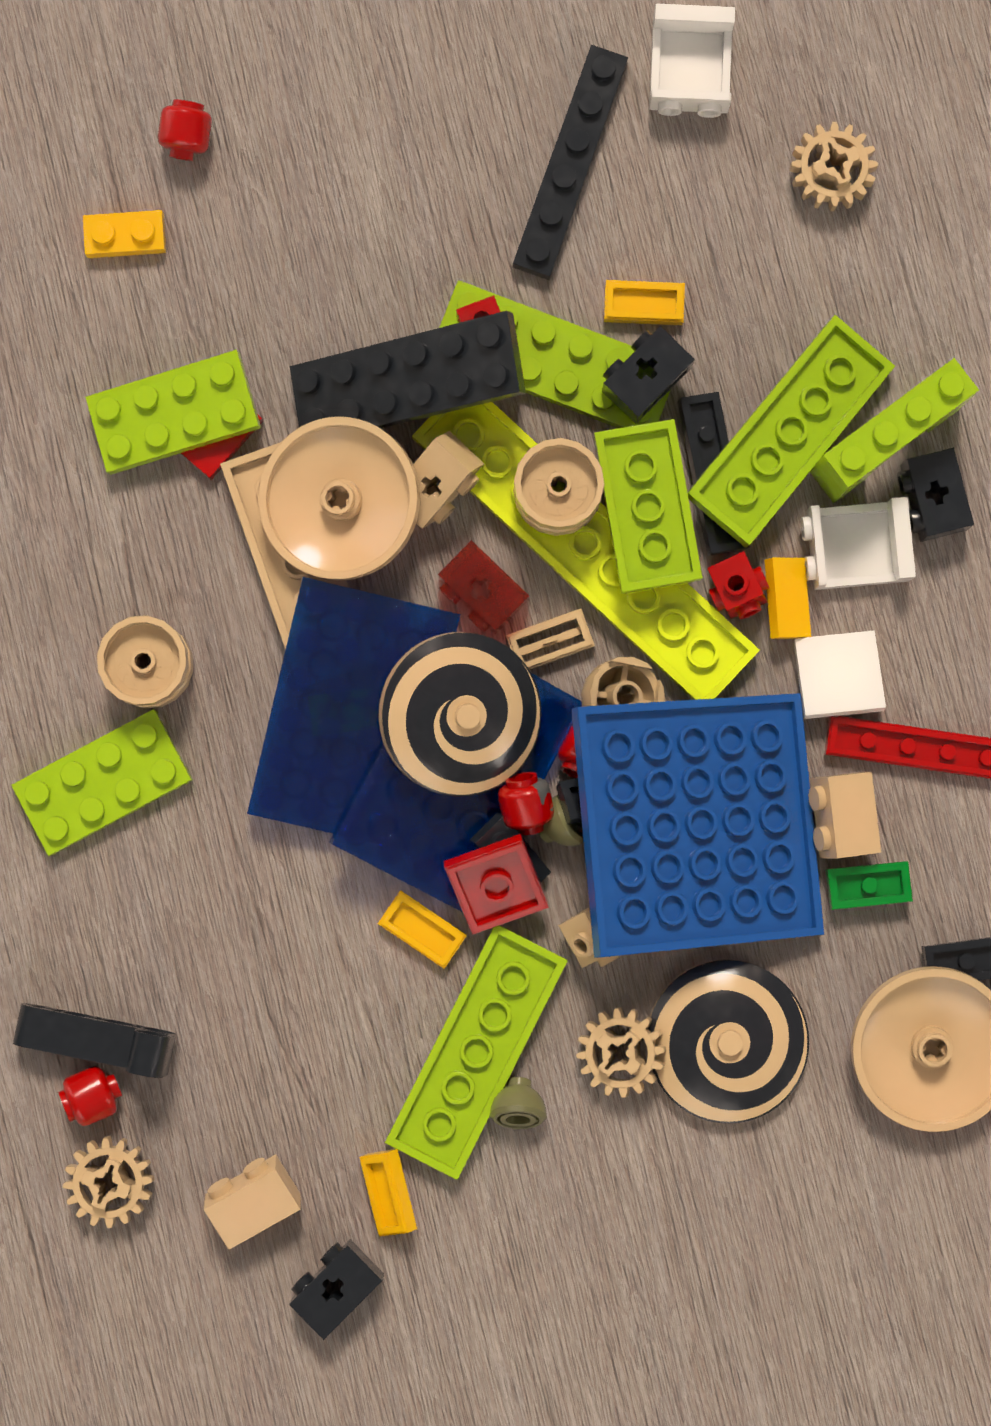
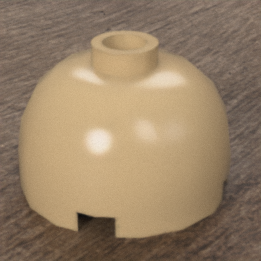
(622, 682)

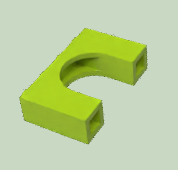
(893, 428)

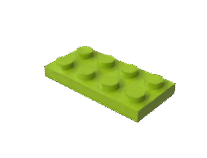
(173, 412)
(648, 506)
(102, 782)

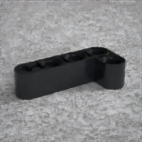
(97, 1039)

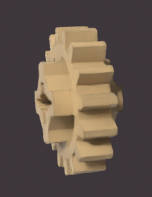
(829, 150)
(635, 1065)
(90, 1176)

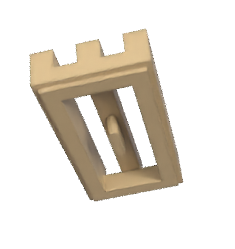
(546, 625)

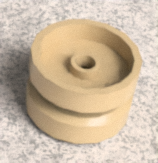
(546, 465)
(133, 641)

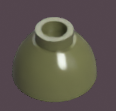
(559, 831)
(518, 1105)

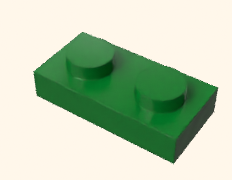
(869, 885)

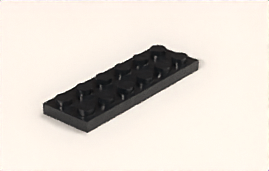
(414, 374)

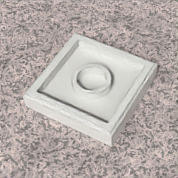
(839, 674)

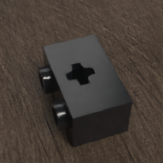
(637, 395)
(942, 475)
(325, 1310)

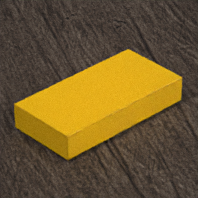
(644, 302)
(787, 598)
(422, 929)
(388, 1193)

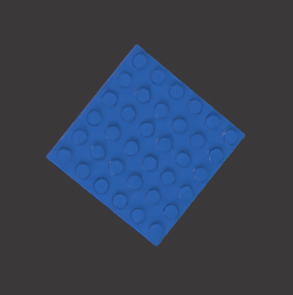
(696, 823)

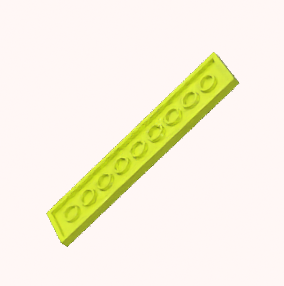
(665, 623)

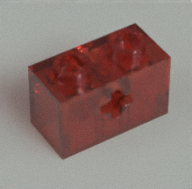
(476, 566)

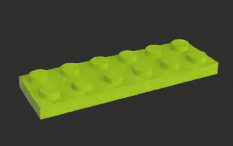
(561, 358)
(790, 431)
(476, 1051)

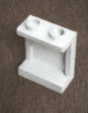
(691, 59)
(859, 544)

